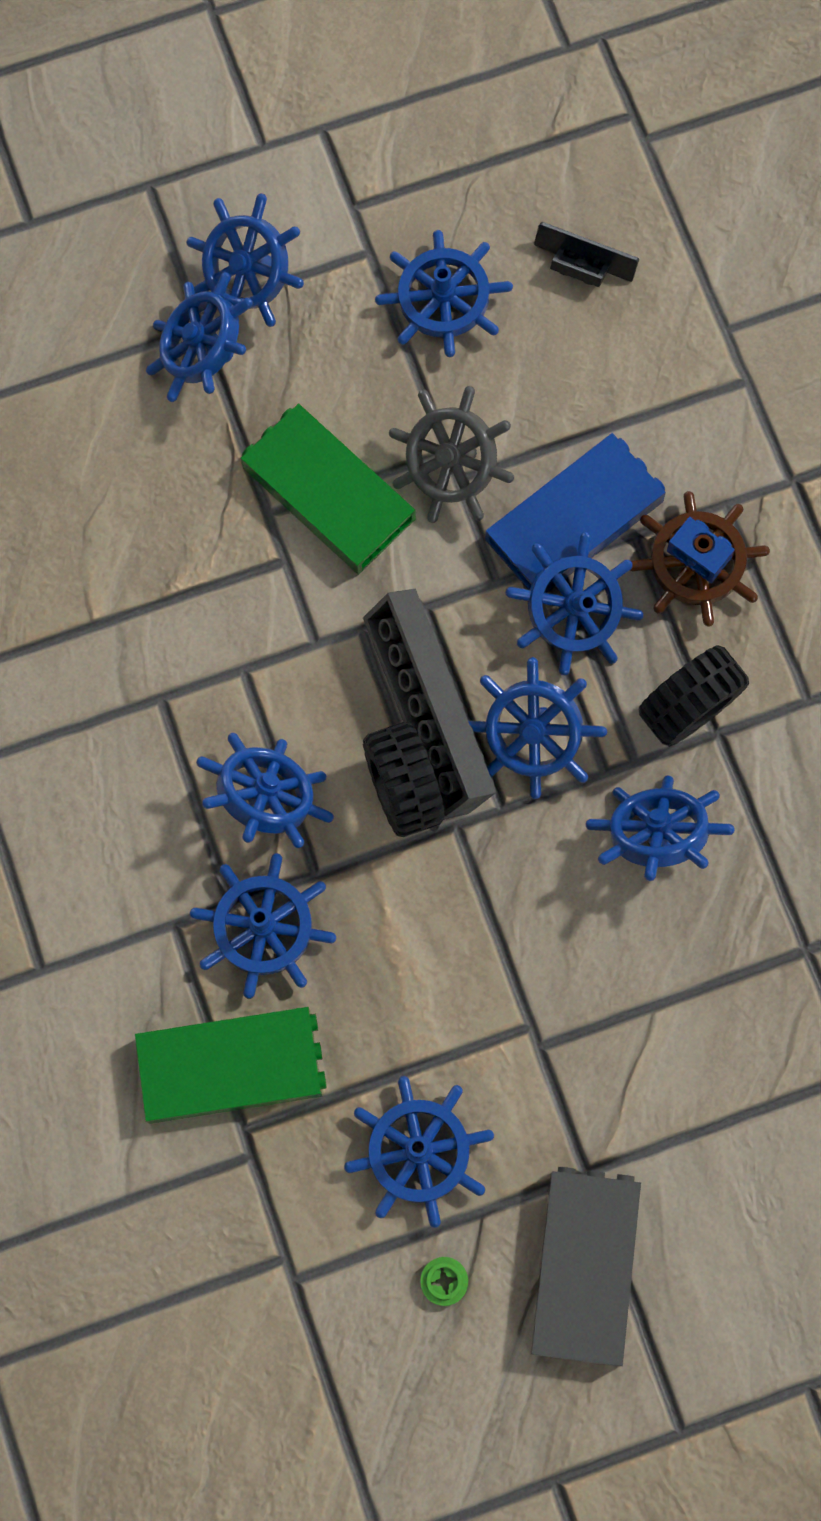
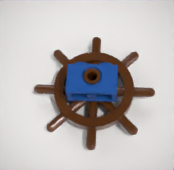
(701, 554)

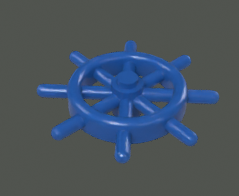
(245, 260)
(443, 293)
(199, 337)
(575, 603)
(535, 728)
(264, 790)
(659, 827)
(262, 925)
(419, 1151)

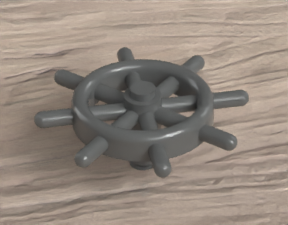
(451, 454)

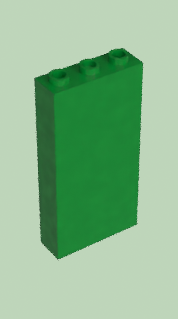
(328, 488)
(229, 1065)

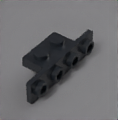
(583, 257)

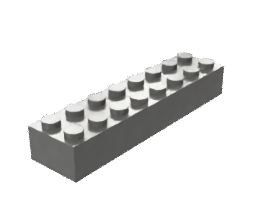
(429, 699)

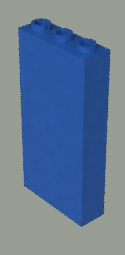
(596, 494)

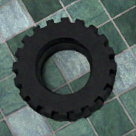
(693, 695)
(404, 779)

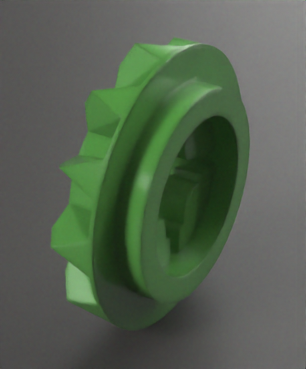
(432, 1273)

